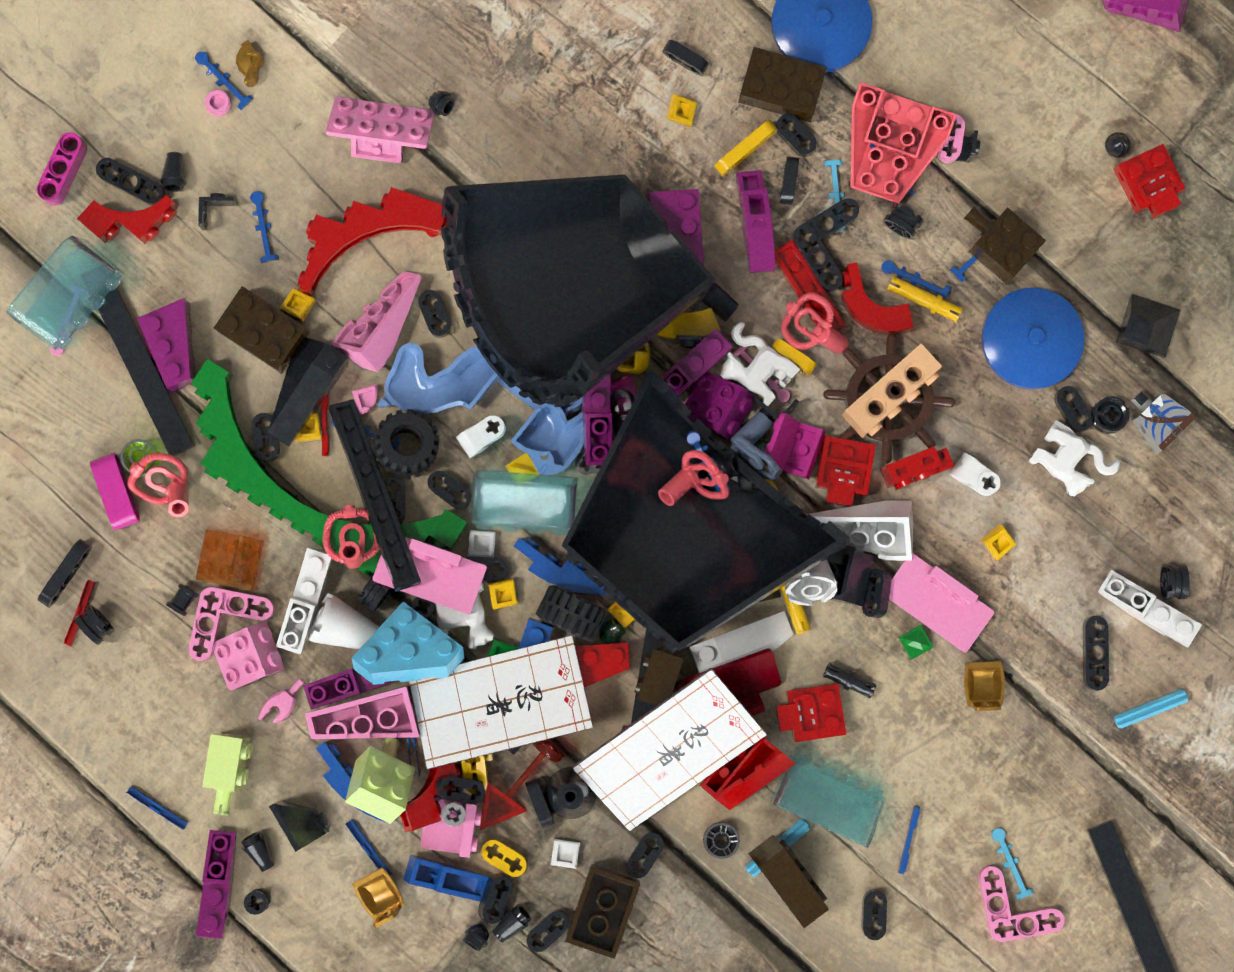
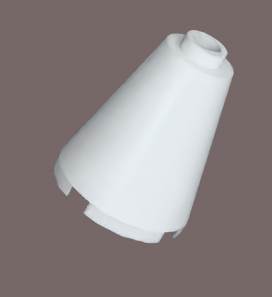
(813, 585)
(340, 625)

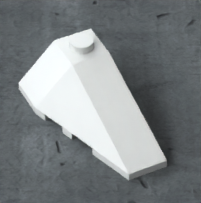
(876, 527)
(738, 643)

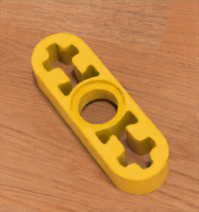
(745, 148)

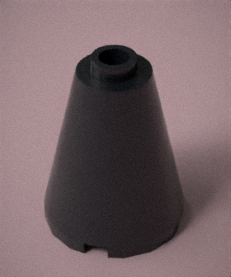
(563, 782)

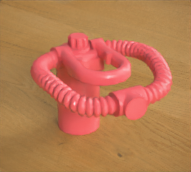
(822, 333)
(688, 478)
(177, 490)
(349, 551)

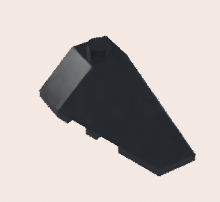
(308, 380)

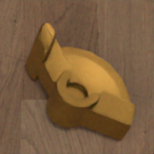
(249, 63)

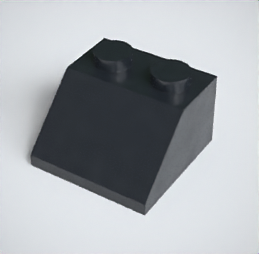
(851, 574)

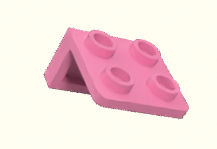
(248, 655)
(453, 839)

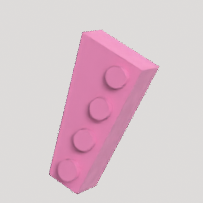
(375, 716)

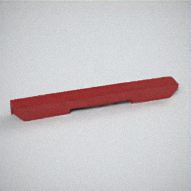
(325, 437)
(85, 597)

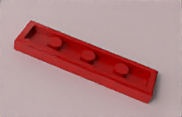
(804, 280)

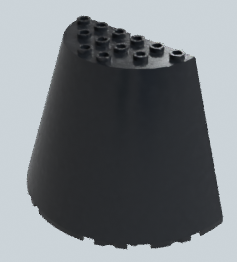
(564, 278)
(703, 557)

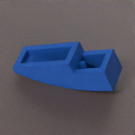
(445, 878)

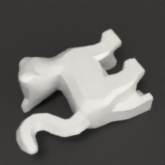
(763, 366)
(1070, 452)
(479, 632)

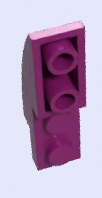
(756, 221)
(697, 362)
(597, 422)
(337, 688)
(217, 884)

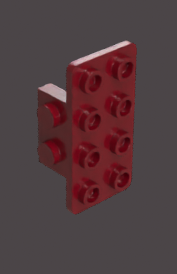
(746, 678)

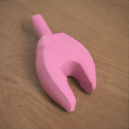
(283, 700)

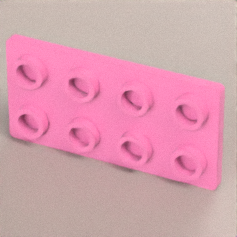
(378, 128)
(443, 575)
(939, 602)

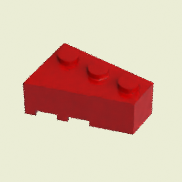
(602, 661)
(746, 773)

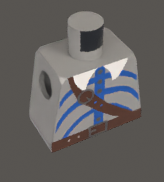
(1160, 419)

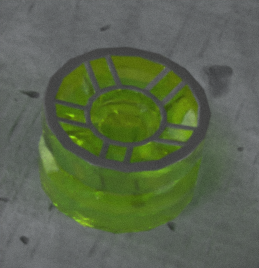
(135, 448)

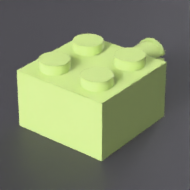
(226, 767)
(381, 782)

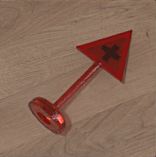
(500, 806)

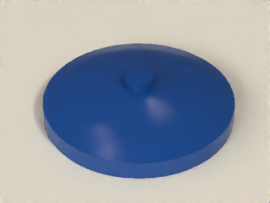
(822, 30)
(1032, 338)

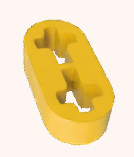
(803, 362)
(480, 768)
(500, 863)

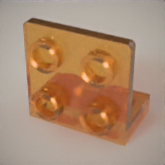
(229, 559)

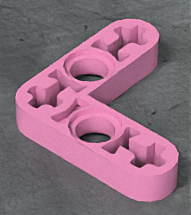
(222, 606)
(1004, 914)

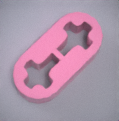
(956, 139)

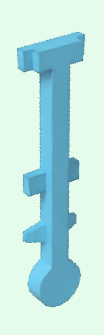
(836, 194)
(999, 836)

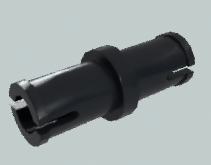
(849, 680)

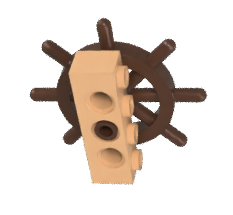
(889, 395)

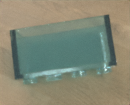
(65, 292)
(523, 501)
(829, 800)

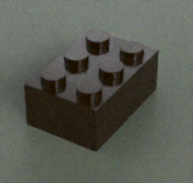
(782, 84)
(261, 329)
(790, 880)
(602, 911)

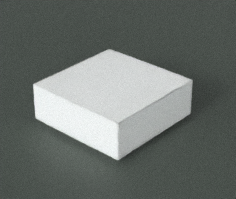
(481, 543)
(565, 853)

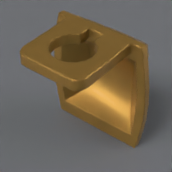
(984, 685)
(379, 896)

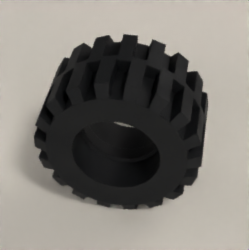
(411, 424)
(571, 613)

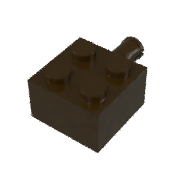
(1004, 243)
(660, 677)

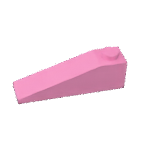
(375, 333)

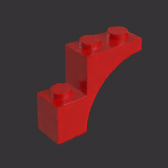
(141, 223)
(423, 808)

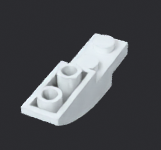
(305, 600)
(1149, 609)

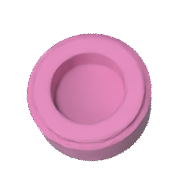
(218, 103)

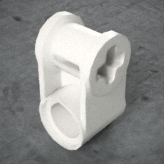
(477, 439)
(972, 472)

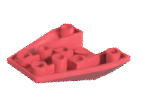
(904, 141)

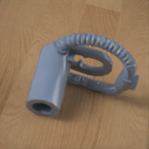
(744, 446)

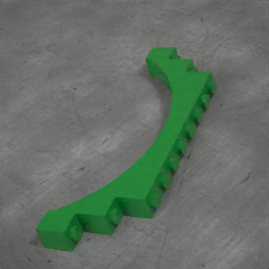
(235, 463)

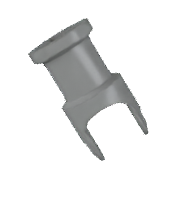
(459, 819)

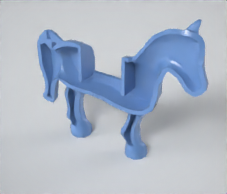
(465, 385)

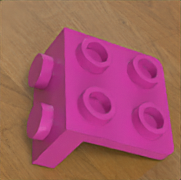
(795, 446)

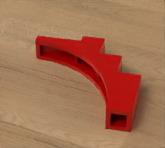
(333, 238)

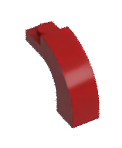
(867, 313)

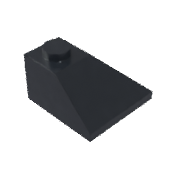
(1147, 326)
(299, 823)

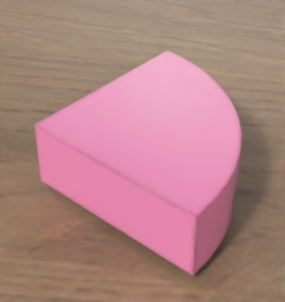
(365, 398)

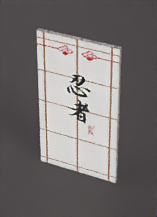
(501, 703)
(669, 749)

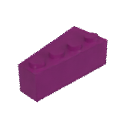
(682, 216)

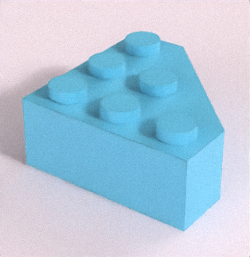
(407, 650)

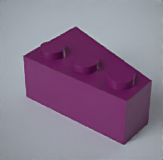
(1163, 13)
(170, 342)

